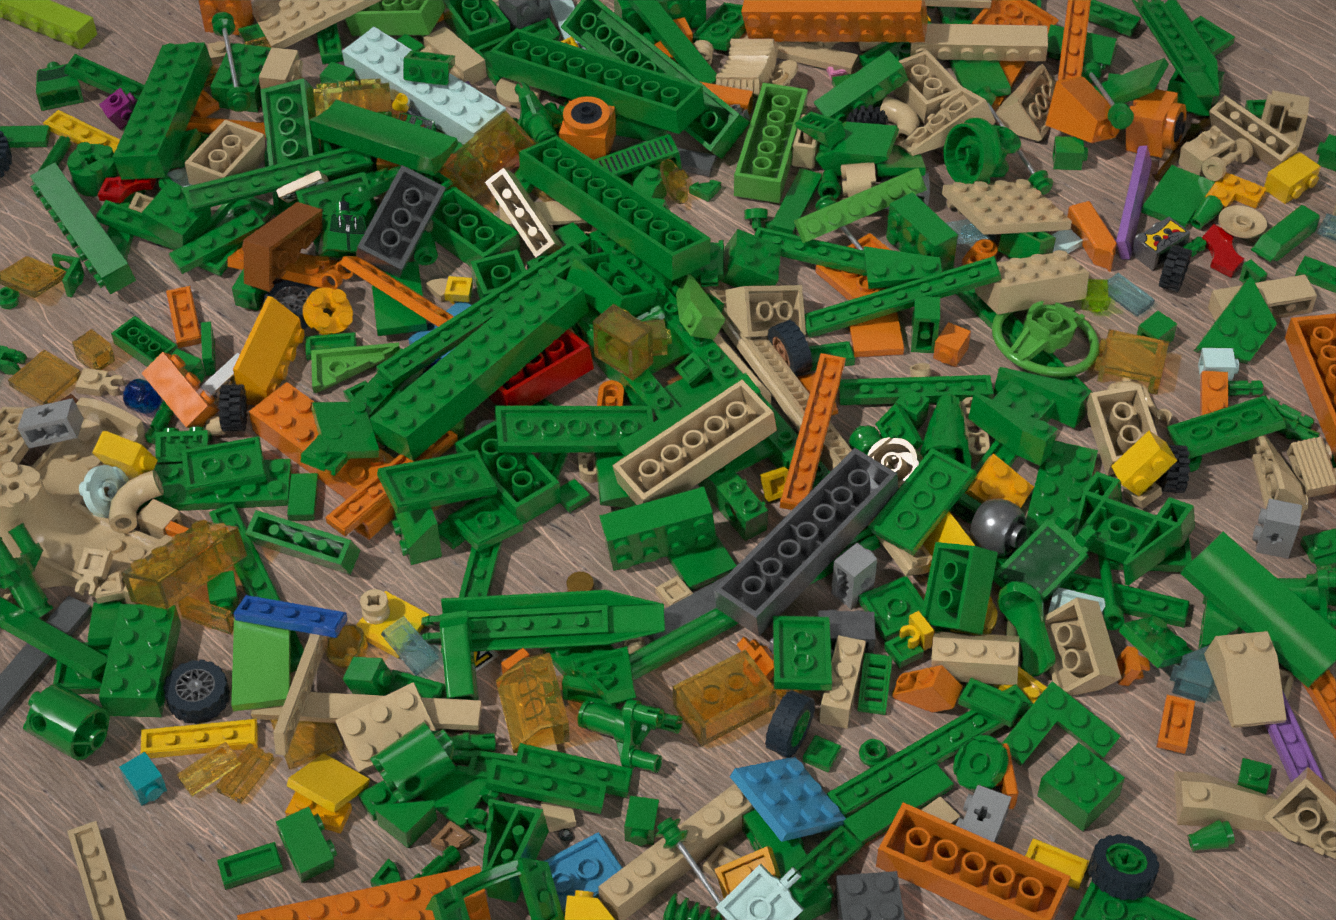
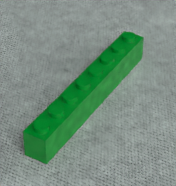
(82, 229)

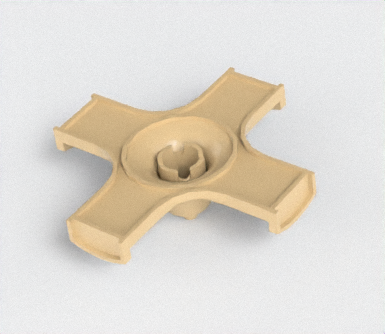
(55, 512)

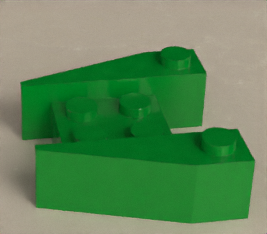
(1022, 409)
(1128, 533)

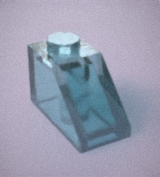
(1192, 676)

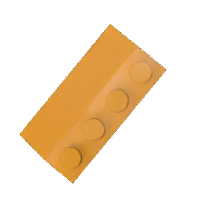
(268, 351)

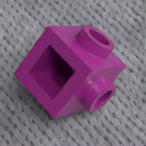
(119, 107)

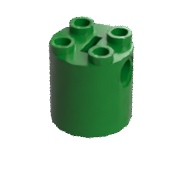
(67, 721)
(415, 762)

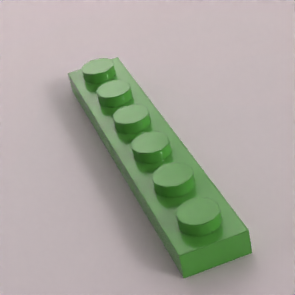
(859, 205)

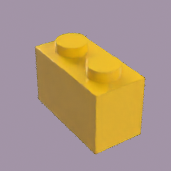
(1292, 177)
(1144, 463)

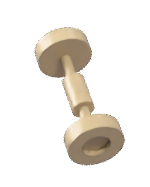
(1215, 168)

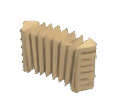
(749, 64)

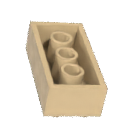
(1035, 279)

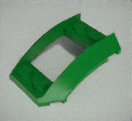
(534, 879)

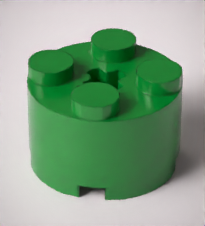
(90, 167)

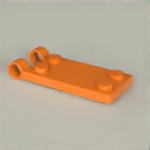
(306, 270)

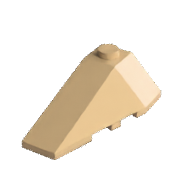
(1028, 107)
(953, 111)
(1274, 475)
(1206, 799)
(1307, 813)

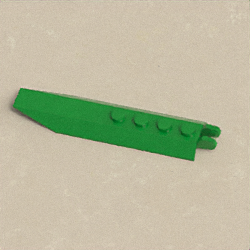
(1182, 45)
(553, 619)

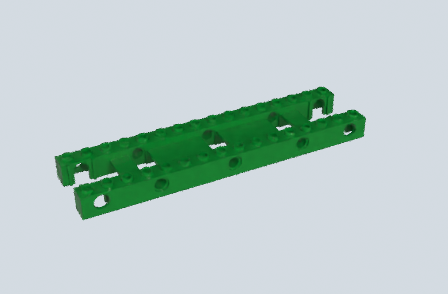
(724, 485)

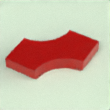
(117, 190)
(1224, 256)

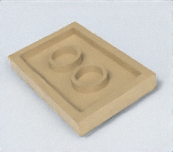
(382, 723)

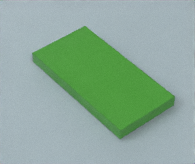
(260, 666)

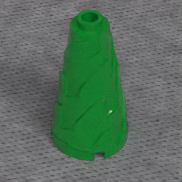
(947, 431)

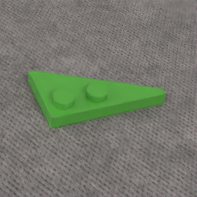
(339, 364)

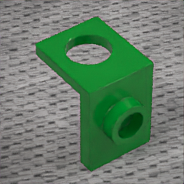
(74, 275)

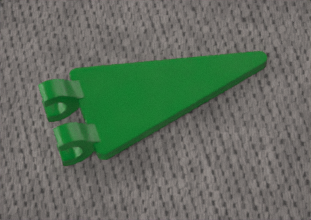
(458, 800)

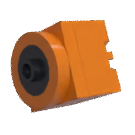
(1156, 123)
(589, 126)

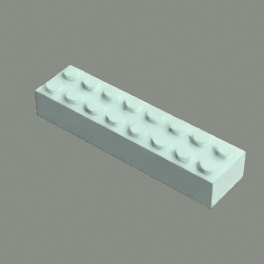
(454, 107)

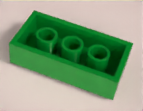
(142, 341)

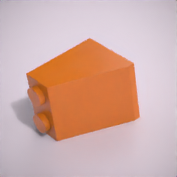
(1080, 111)

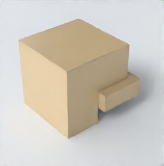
(1286, 114)

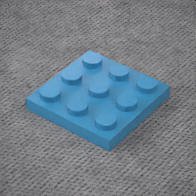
(788, 798)

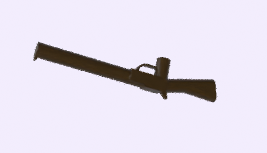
(1193, 132)

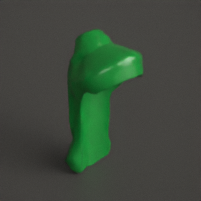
(1024, 610)

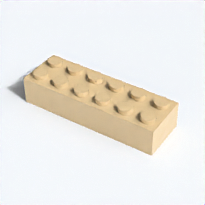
(696, 445)

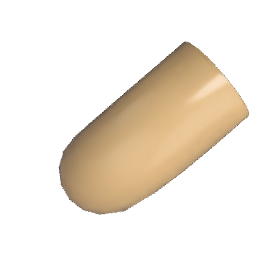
(902, 116)
(130, 497)

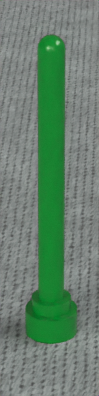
(1112, 614)

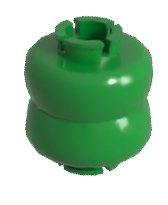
(864, 438)

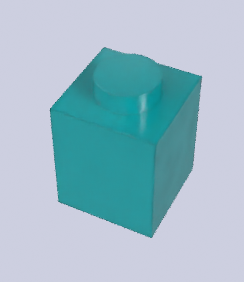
(143, 779)

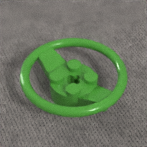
(1046, 330)

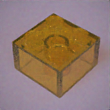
(623, 341)

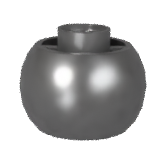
(999, 527)

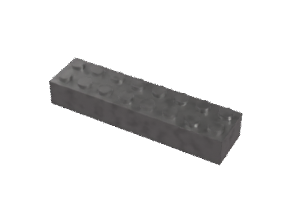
(805, 541)

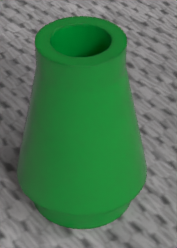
(829, 184)
(1207, 210)
(1213, 836)

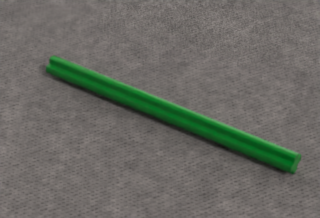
(712, 624)

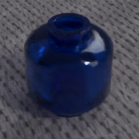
(141, 396)

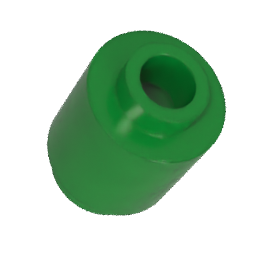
(426, 250)

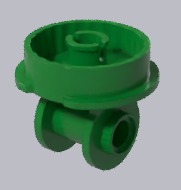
(978, 151)

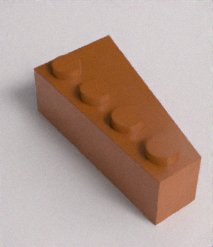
(279, 244)

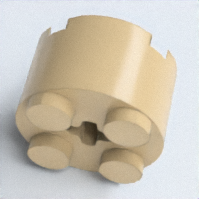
(859, 178)
(896, 451)

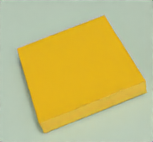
(398, 609)
(328, 782)

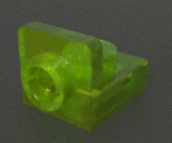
(1097, 296)

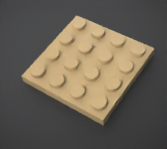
(1006, 207)

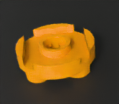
(334, 300)

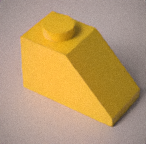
(124, 454)
(585, 907)

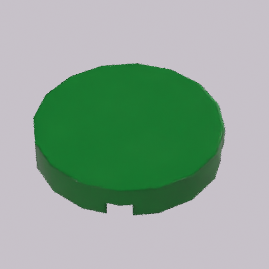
(980, 763)

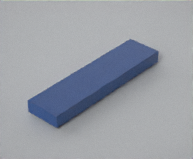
(290, 616)

